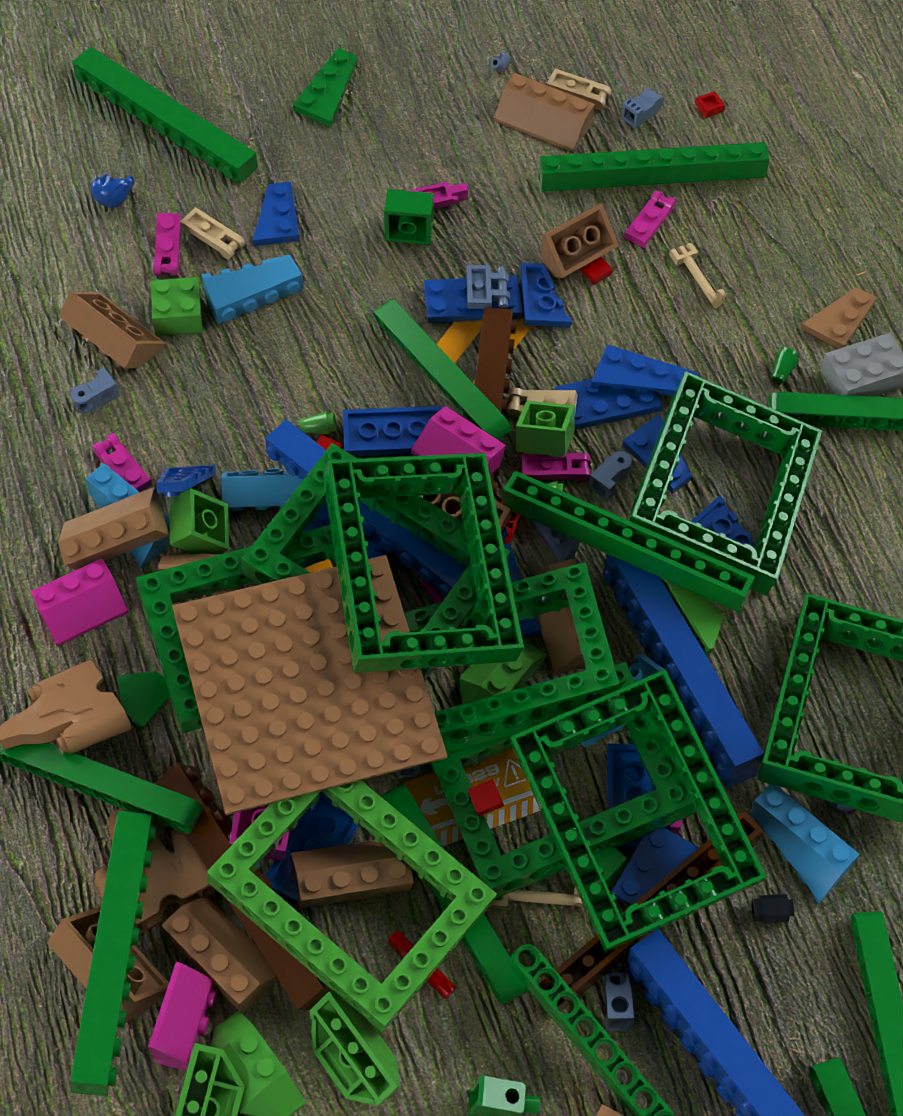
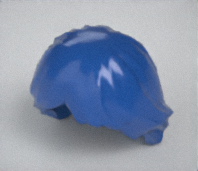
(111, 191)

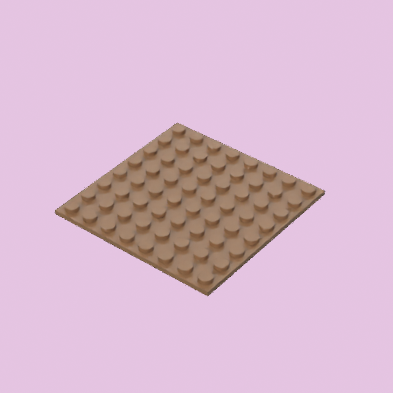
(284, 695)

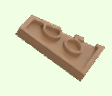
(841, 319)

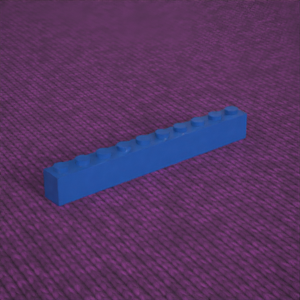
(300, 455)

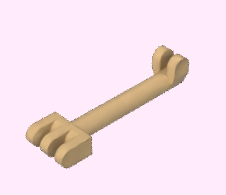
(686, 256)
(538, 897)

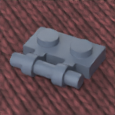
(479, 287)

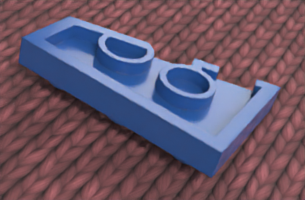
(277, 217)
(539, 298)
(641, 445)
(651, 862)

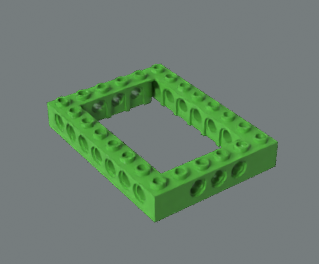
(374, 1001)

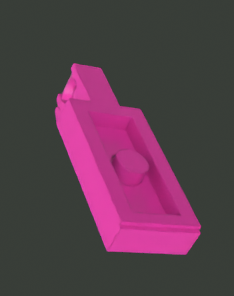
(445, 193)

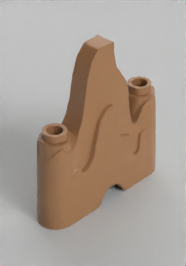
(67, 709)
(171, 878)

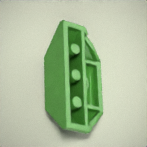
(699, 614)
(497, 678)
(352, 1052)
(266, 1081)
(209, 1085)

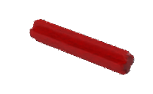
(437, 979)

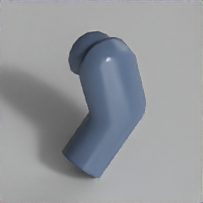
(502, 62)

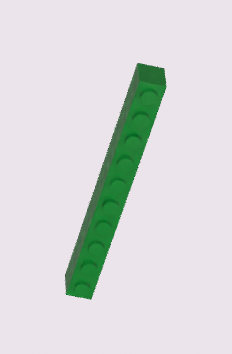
(165, 115)
(653, 166)
(628, 541)
(112, 955)

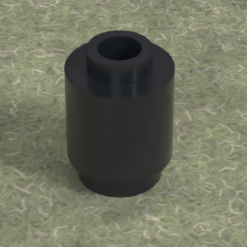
(772, 908)

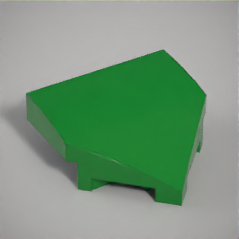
(141, 695)

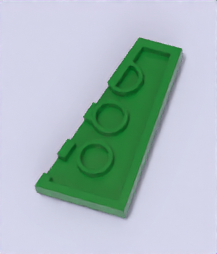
(323, 94)

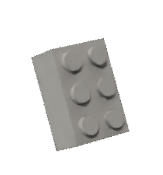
(865, 367)

